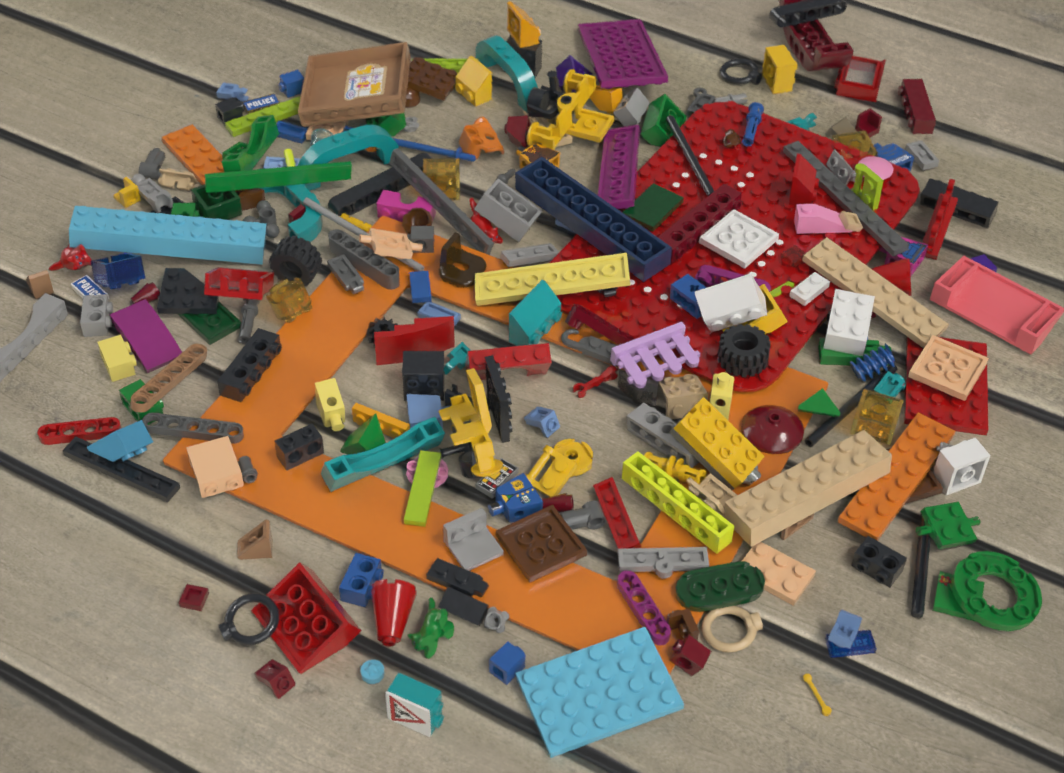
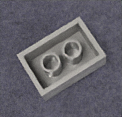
(508, 210)

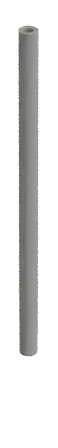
(352, 228)

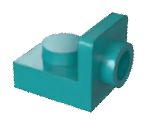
(891, 384)

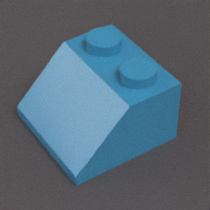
(123, 443)

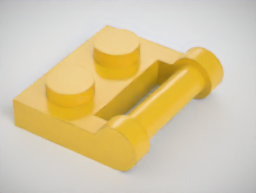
(556, 474)

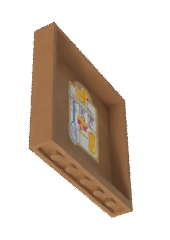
(355, 84)

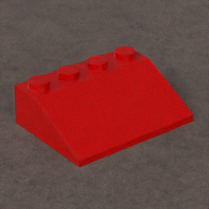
(310, 619)

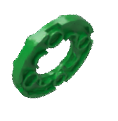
(992, 563)

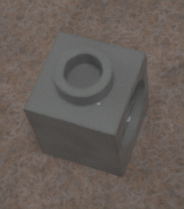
(423, 235)

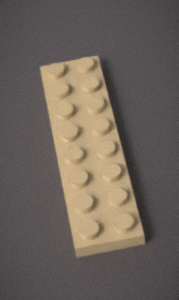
(889, 301)

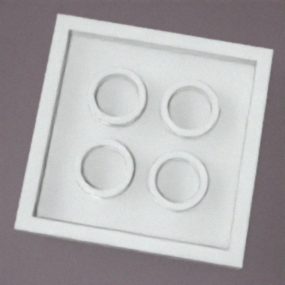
(739, 238)

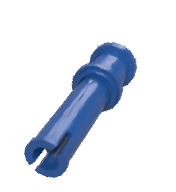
(753, 119)

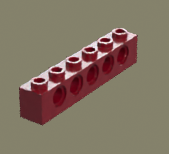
(700, 219)

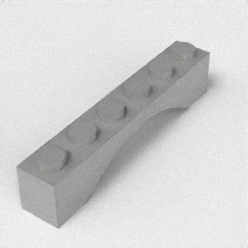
(46, 316)

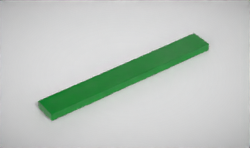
(277, 176)

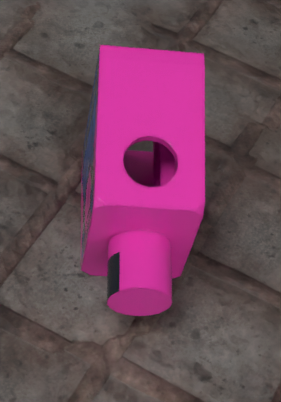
(915, 252)

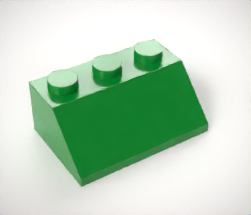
(655, 127)

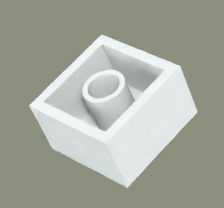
(961, 465)

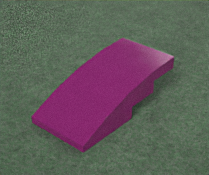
(146, 335)

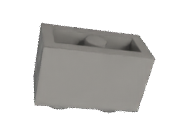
(631, 108)

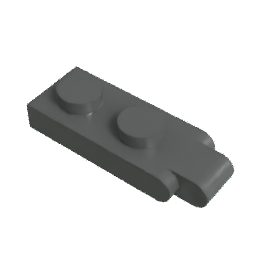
(346, 274)

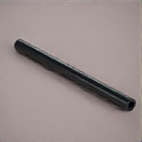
(691, 158)
(846, 409)

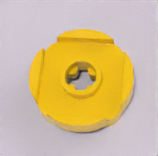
(581, 451)

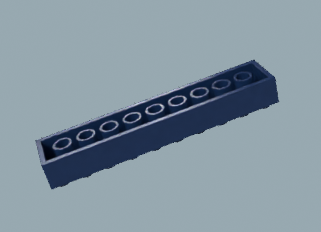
(592, 218)

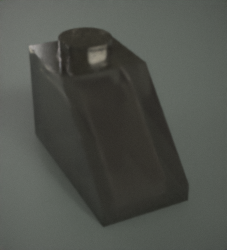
(639, 395)

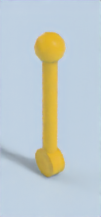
(826, 710)

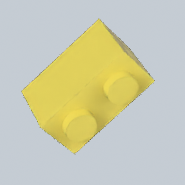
(117, 357)

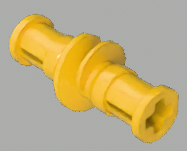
(678, 469)

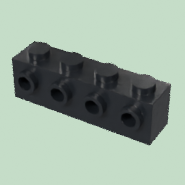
(969, 206)

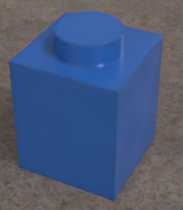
(291, 83)
(507, 662)

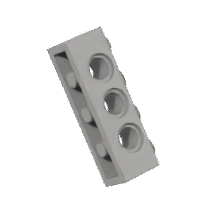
(654, 429)

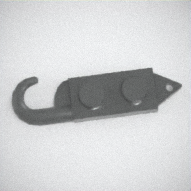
(589, 346)

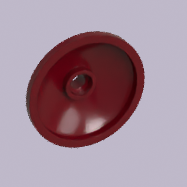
(773, 429)

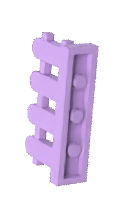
(653, 344)

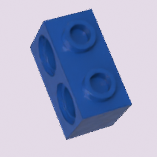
(360, 575)

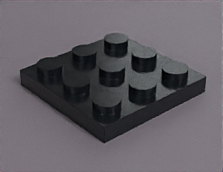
(498, 398)

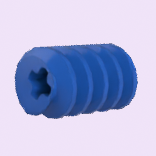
(873, 363)

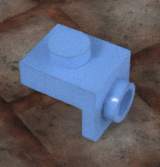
(845, 629)

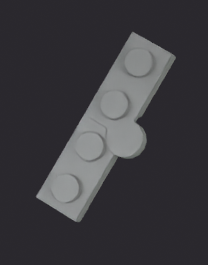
(662, 560)

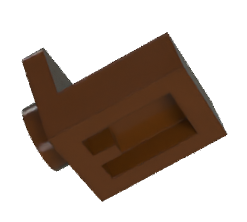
(684, 621)

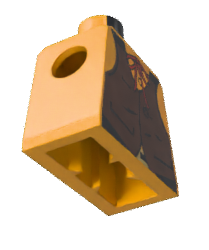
(534, 152)

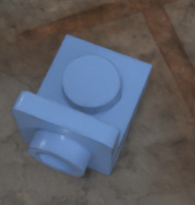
(544, 419)

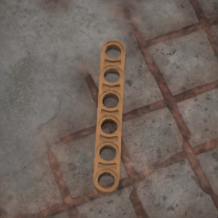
(166, 375)

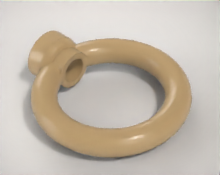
(752, 623)

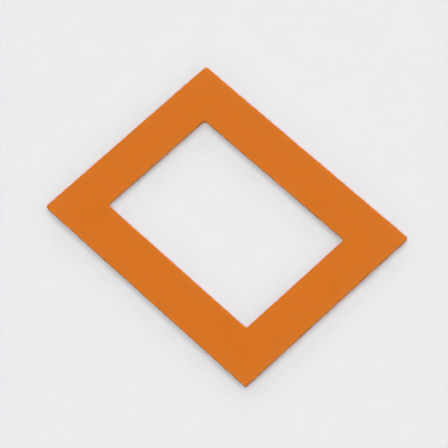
(369, 514)

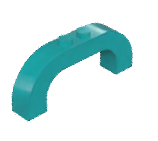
(497, 51)
(347, 143)
(311, 222)

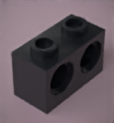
(299, 446)
(879, 561)

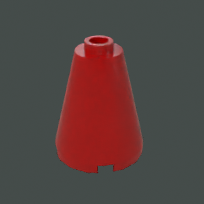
(897, 273)
(392, 609)

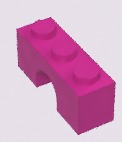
(392, 207)

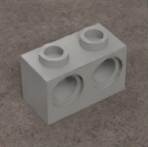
(95, 315)

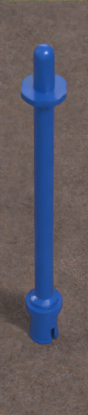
(431, 149)

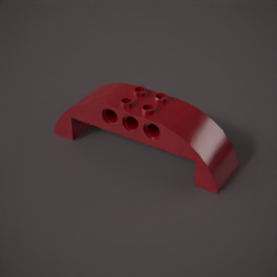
(814, 46)

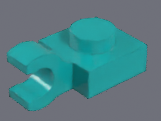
(804, 123)
(457, 357)

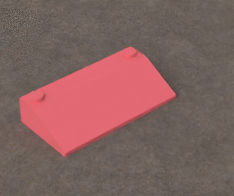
(996, 304)

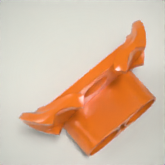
(474, 140)

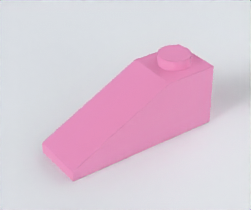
(817, 219)

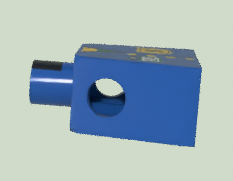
(516, 499)

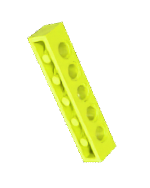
(677, 502)

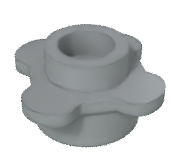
(411, 124)
(490, 619)

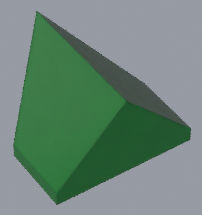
(819, 404)
(365, 437)

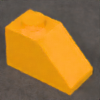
(606, 99)

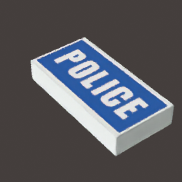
(86, 286)

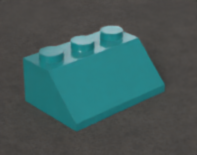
(534, 315)

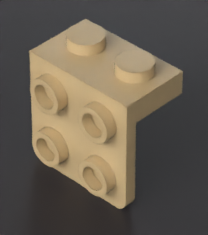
(681, 394)
(712, 493)

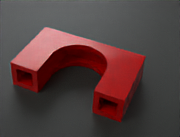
(533, 358)

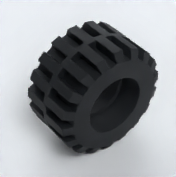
(295, 259)
(744, 350)

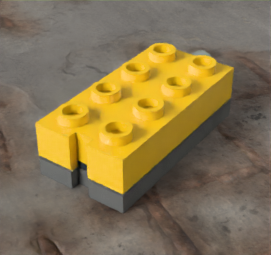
(718, 445)

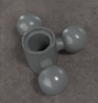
(266, 215)

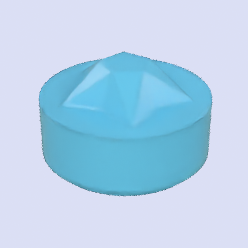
(372, 671)

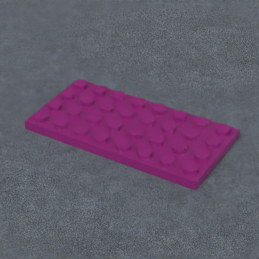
(622, 53)

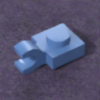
(229, 90)

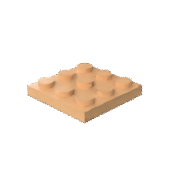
(948, 367)

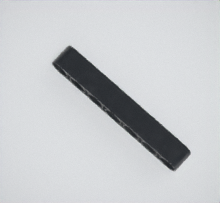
(369, 191)

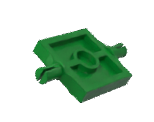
(948, 525)

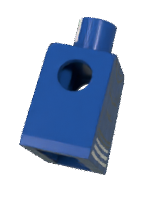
(895, 155)

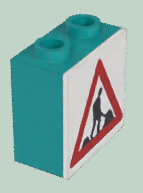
(414, 705)

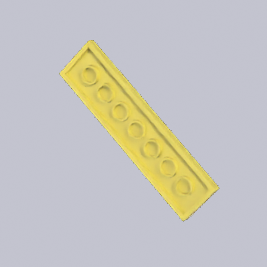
(562, 278)

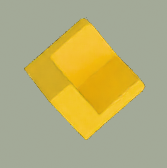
(129, 194)

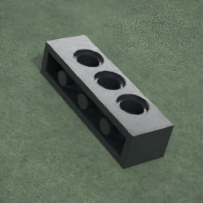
(249, 365)

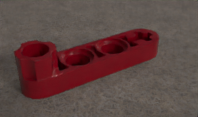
(580, 315)

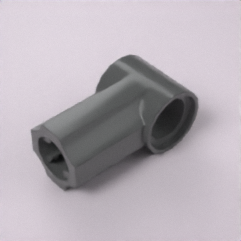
(153, 163)
(589, 515)

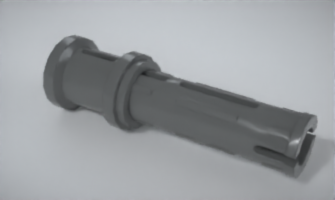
(249, 312)

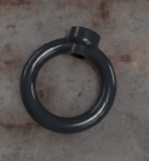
(754, 76)
(228, 627)

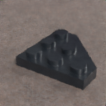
(184, 294)

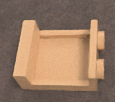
(215, 466)

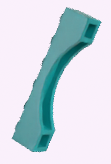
(354, 467)

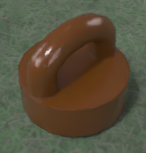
(733, 138)

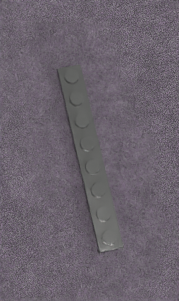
(441, 202)

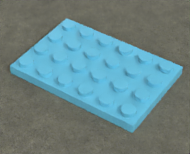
(598, 691)

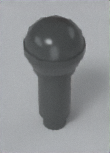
(505, 177)

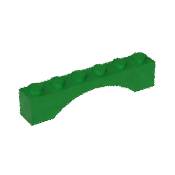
(263, 134)

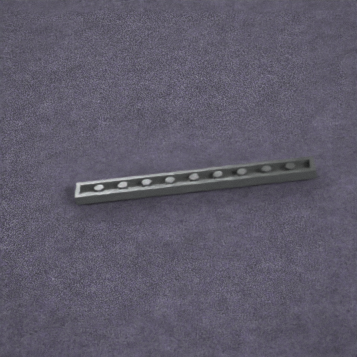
(850, 201)

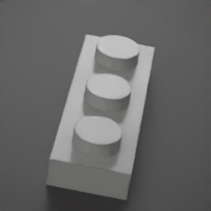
(529, 255)

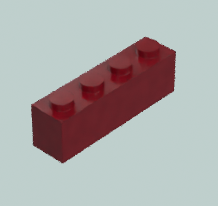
(917, 106)

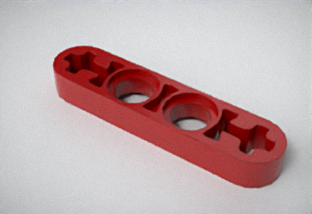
(79, 430)

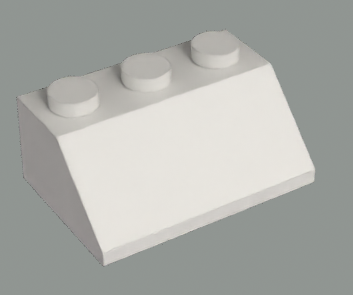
(731, 303)

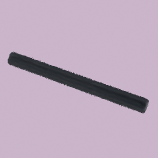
(921, 573)

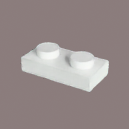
(809, 289)

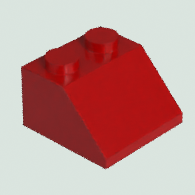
(803, 182)

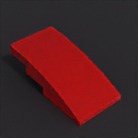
(423, 335)

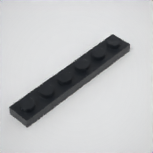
(123, 471)

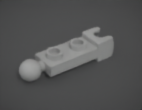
(152, 192)

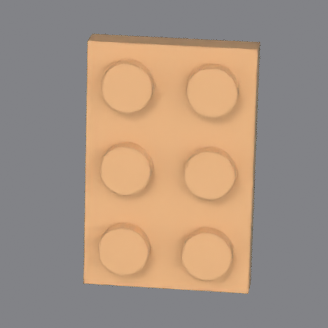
(782, 574)

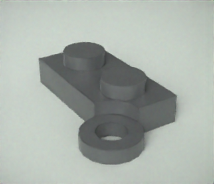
(700, 100)

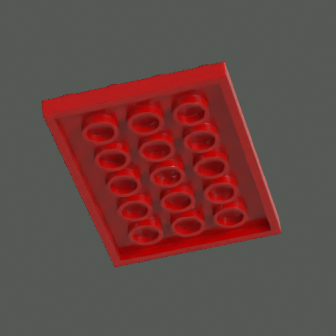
(950, 411)

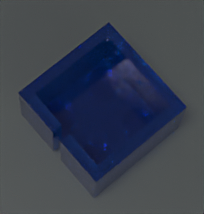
(122, 270)

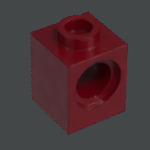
(690, 655)

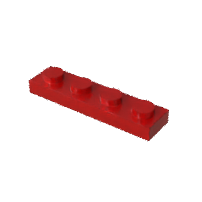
(616, 514)

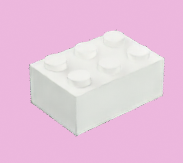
(849, 322)

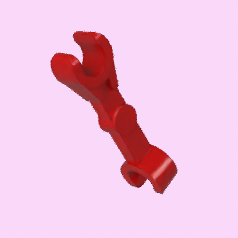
(608, 375)

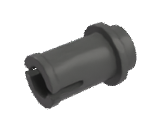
(249, 474)

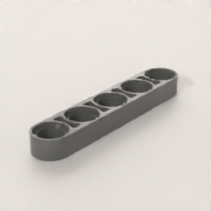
(184, 423)

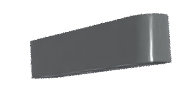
(364, 259)

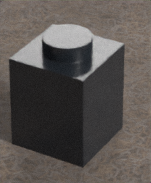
(229, 110)

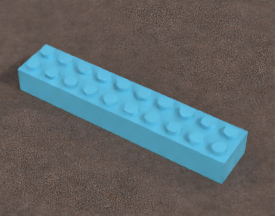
(167, 235)

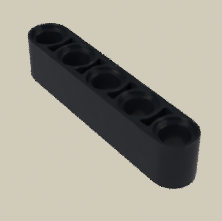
(806, 11)

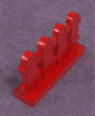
(940, 221)

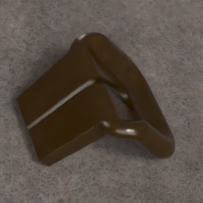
(451, 253)

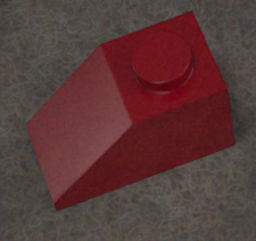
(517, 130)

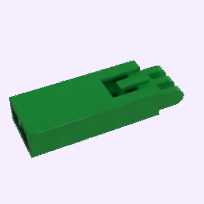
(832, 357)

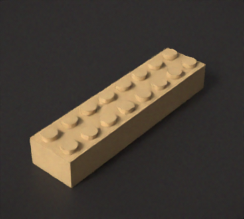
(807, 487)

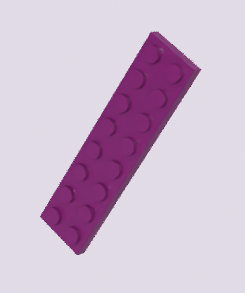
(619, 166)

